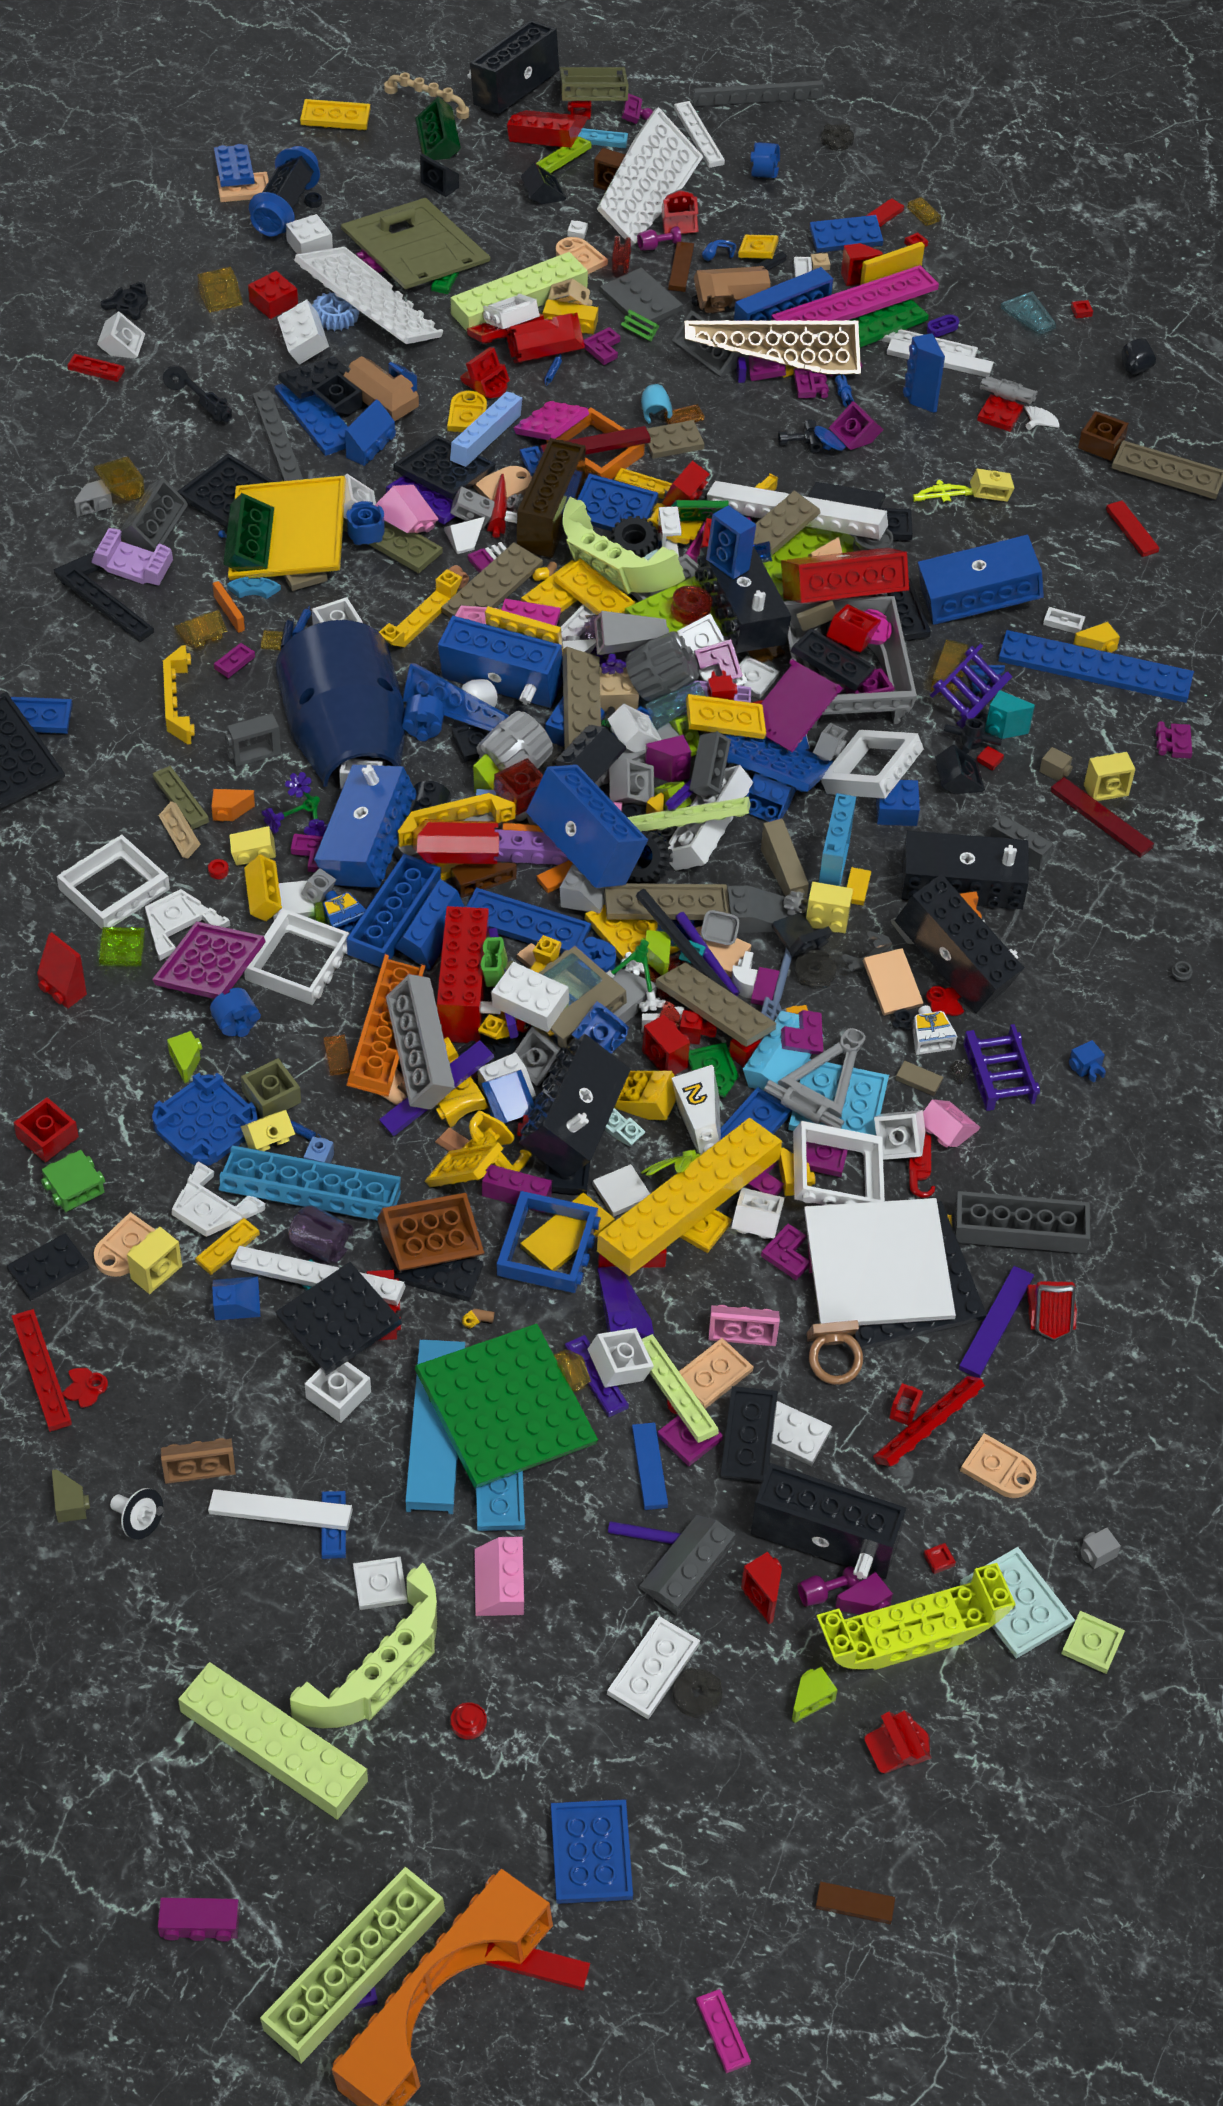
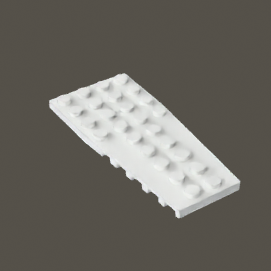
(652, 168)
(368, 292)

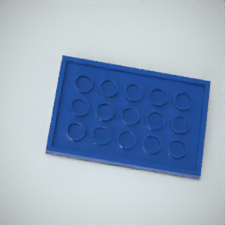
(799, 769)

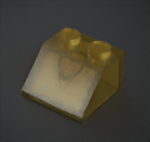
(219, 289)
(121, 478)
(202, 628)

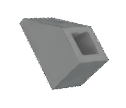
(93, 498)

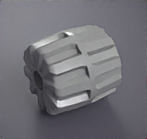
(516, 740)

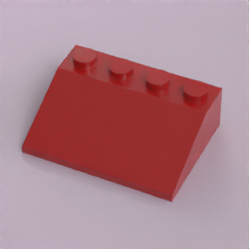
(545, 128)

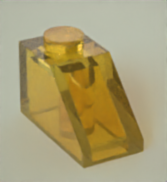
(573, 1369)

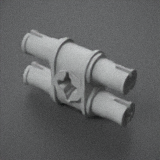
(1008, 389)

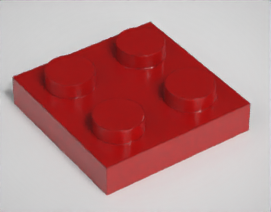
(1000, 412)

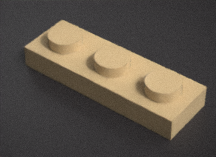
(179, 830)

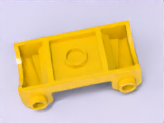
(463, 1098)

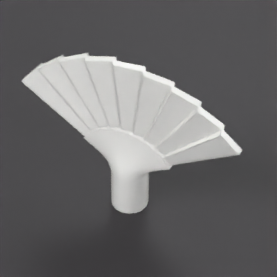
(1040, 417)

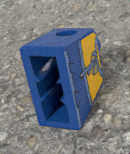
(342, 911)

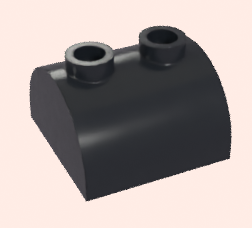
(429, 794)

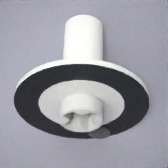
(139, 1513)

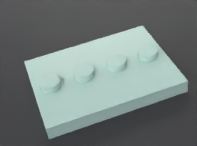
(1037, 1609)

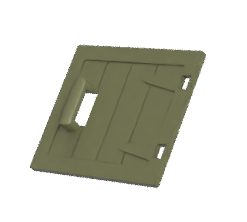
(428, 249)

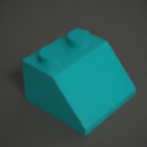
(1009, 716)

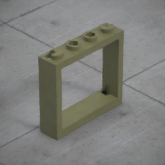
(594, 84)

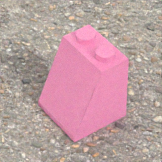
(407, 509)

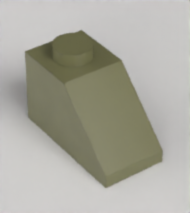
(69, 1498)

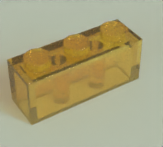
(950, 657)

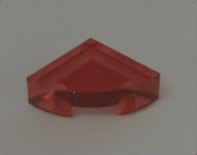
(671, 1012)

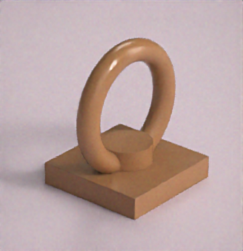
(834, 1334)

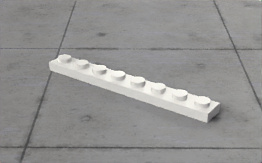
(306, 1272)

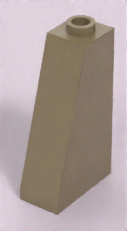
(782, 858)

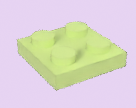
(1093, 1642)

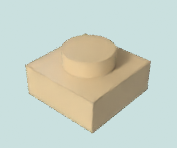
(820, 260)

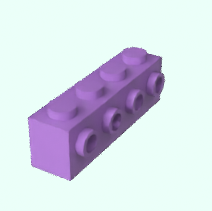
(524, 848)

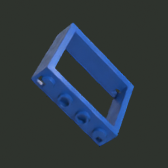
(542, 1276)

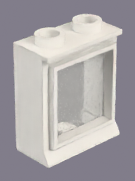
(511, 311)

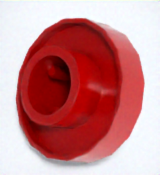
(468, 1720)

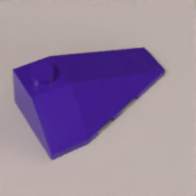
(621, 1304)

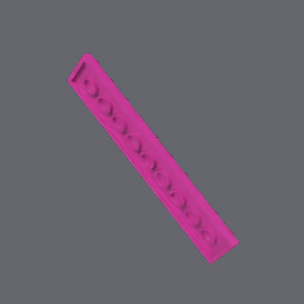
(864, 298)

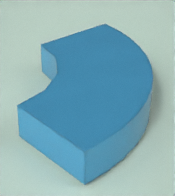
(261, 587)

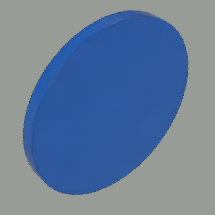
(829, 439)

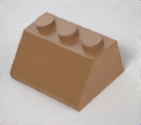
(198, 1460)

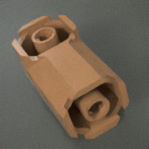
(725, 286)
(376, 383)

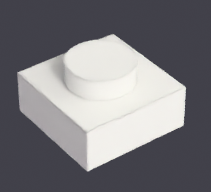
(577, 229)

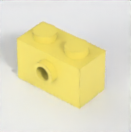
(992, 485)
(251, 843)
(268, 1130)

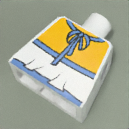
(932, 1032)

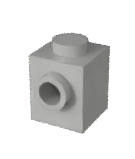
(1099, 1548)

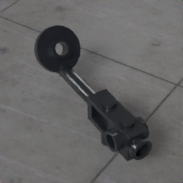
(213, 404)

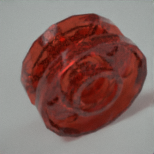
(621, 254)
(690, 604)

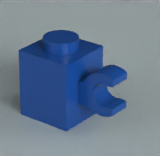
(1087, 1060)

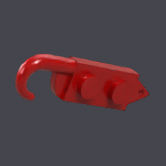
(921, 1170)

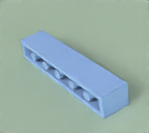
(486, 429)

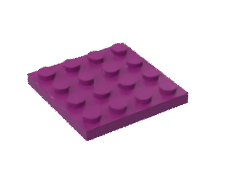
(209, 960)

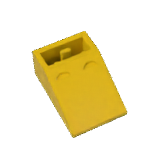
(648, 1094)

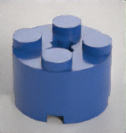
(765, 160)
(365, 523)
(423, 717)
(599, 952)
(234, 1012)

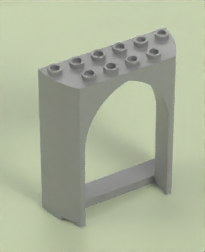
(891, 655)

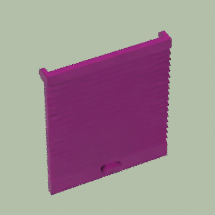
(796, 704)

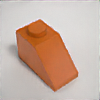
(231, 804)

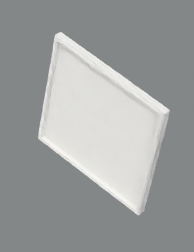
(879, 1262)

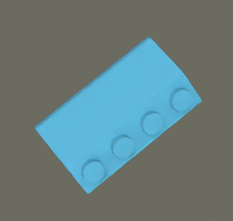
(769, 1058)

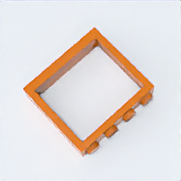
(605, 425)

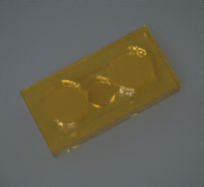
(924, 211)

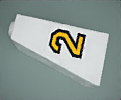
(699, 1106)

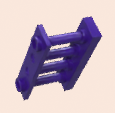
(987, 691)
(985, 1078)

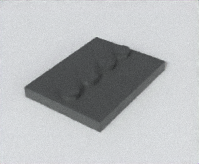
(641, 295)

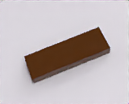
(855, 1902)

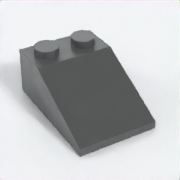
(755, 908)

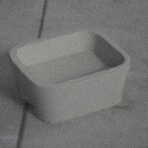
(720, 927)

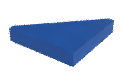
(998, 669)

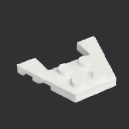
(175, 914)
(206, 1210)

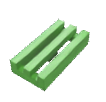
(628, 319)

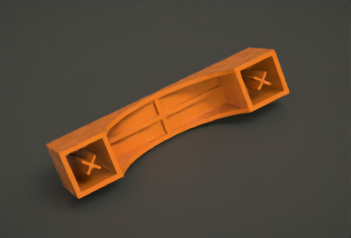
(379, 2061)

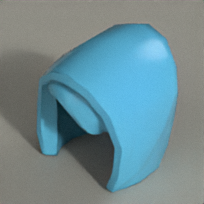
(654, 400)

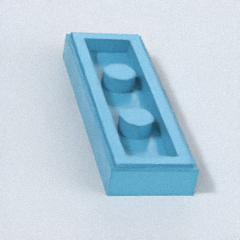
(604, 138)

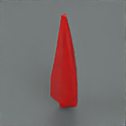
(497, 521)

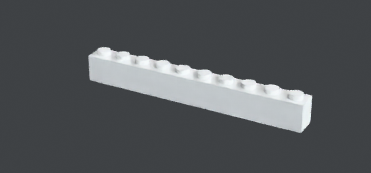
(833, 515)

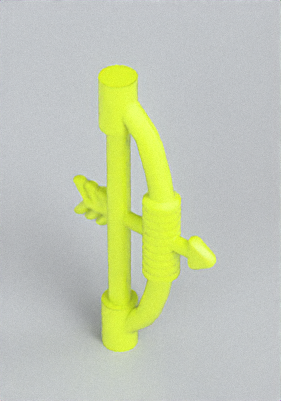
(940, 487)

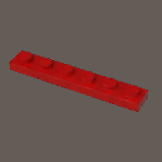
(41, 1370)
(928, 1421)

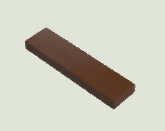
(681, 266)

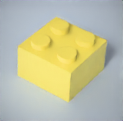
(1109, 776)
(829, 906)
(154, 1260)

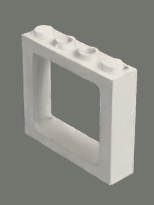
(838, 775)
(116, 849)
(306, 928)
(867, 1144)

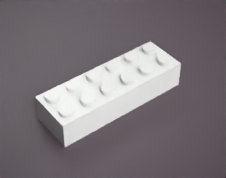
(695, 841)

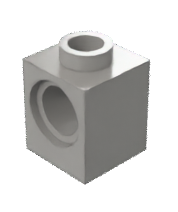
(318, 886)

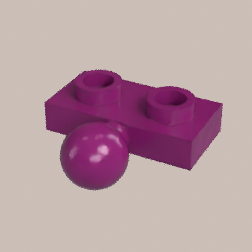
(632, 110)

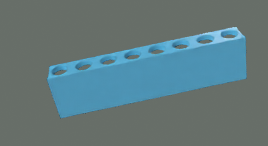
(309, 1183)
(431, 1452)

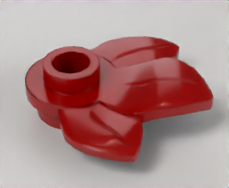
(944, 1000)
(83, 1387)

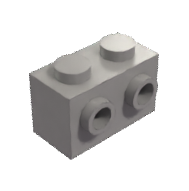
(471, 506)
(830, 742)

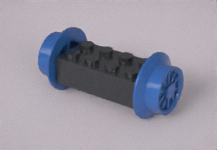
(294, 173)

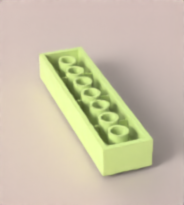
(531, 282)
(273, 1740)
(352, 1965)

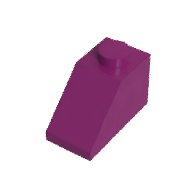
(865, 1596)

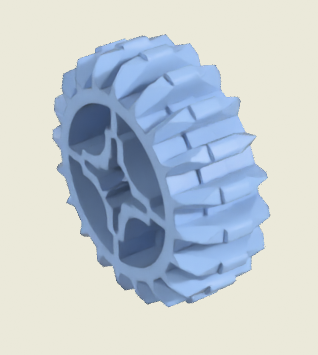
(335, 312)

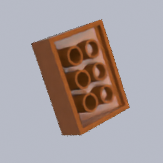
(430, 1231)

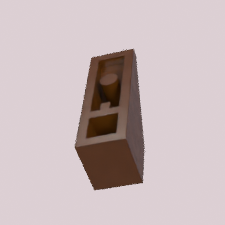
(482, 876)

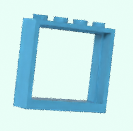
(837, 840)

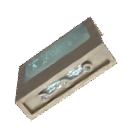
(586, 986)

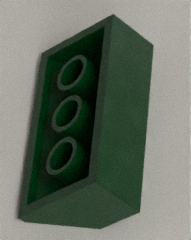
(438, 131)
(248, 534)

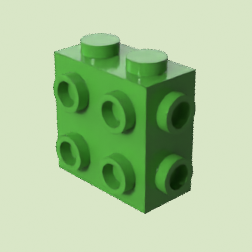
(73, 1180)

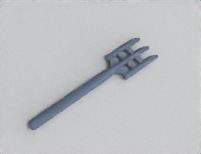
(774, 1004)

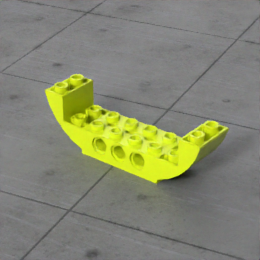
(918, 1624)

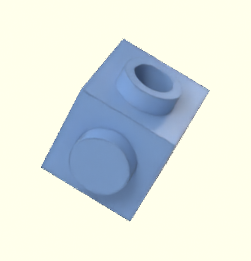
(320, 1150)

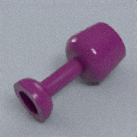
(649, 239)
(815, 1590)

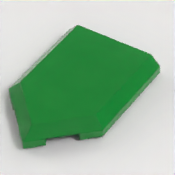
(720, 1058)

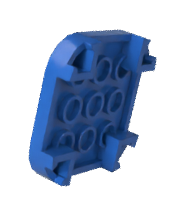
(203, 1119)

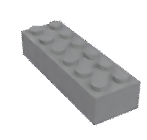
(420, 1042)

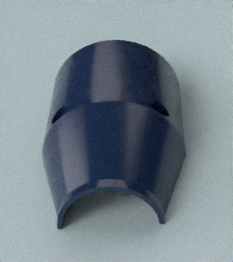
(341, 695)

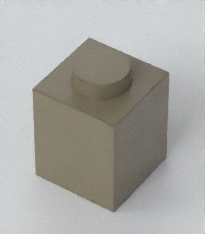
(1056, 764)

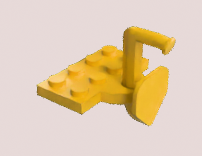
(478, 1153)

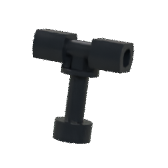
(808, 436)

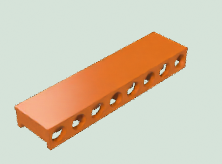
(377, 1049)

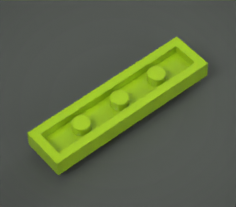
(564, 155)

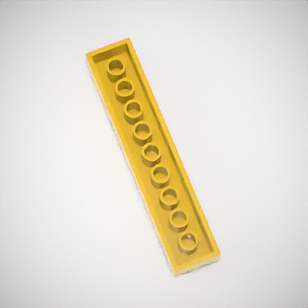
(689, 1196)

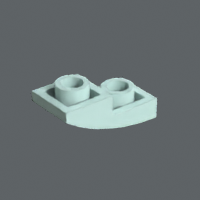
(622, 1129)

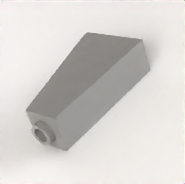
(625, 632)
(635, 992)

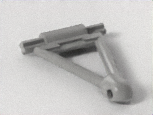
(810, 1103)

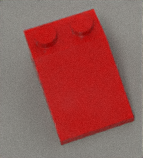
(61, 972)

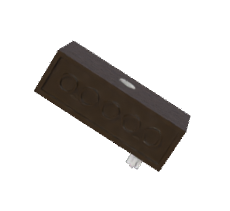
(542, 507)

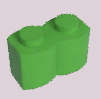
(494, 960)

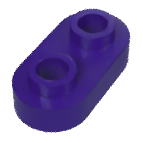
(943, 325)

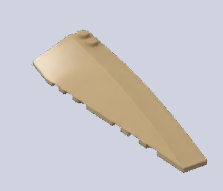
(809, 345)

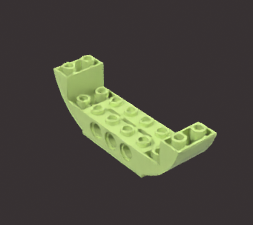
(615, 563)
(382, 1671)

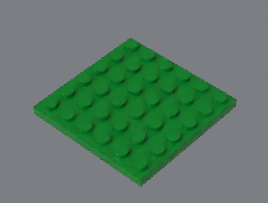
(505, 1405)

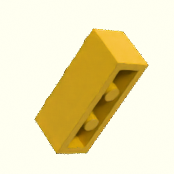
(587, 314)
(263, 887)

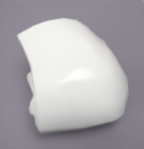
(483, 690)

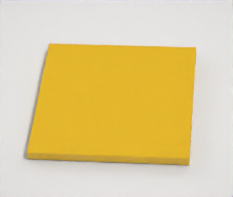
(304, 526)

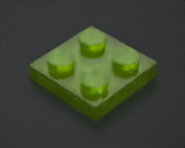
(122, 946)

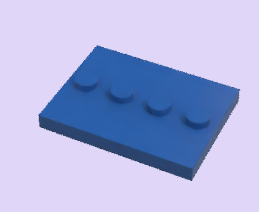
(611, 501)
(591, 1851)

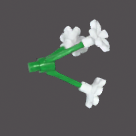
(636, 963)

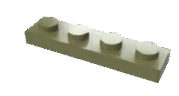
(179, 794)

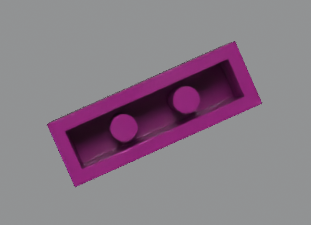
(507, 1184)
(199, 1918)

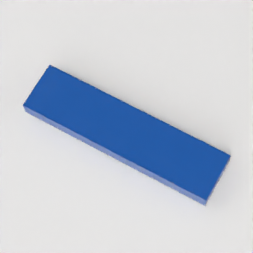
(649, 1466)

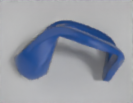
(710, 250)

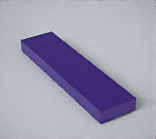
(608, 1397)

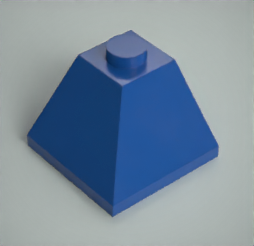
(236, 1298)

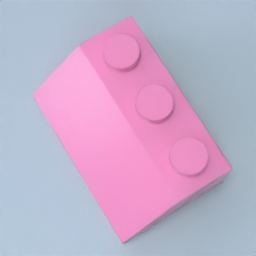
(744, 1325)
(499, 1577)

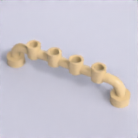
(390, 87)

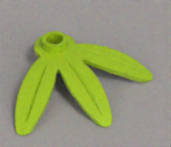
(681, 1162)

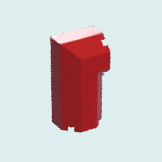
(545, 338)
(457, 841)

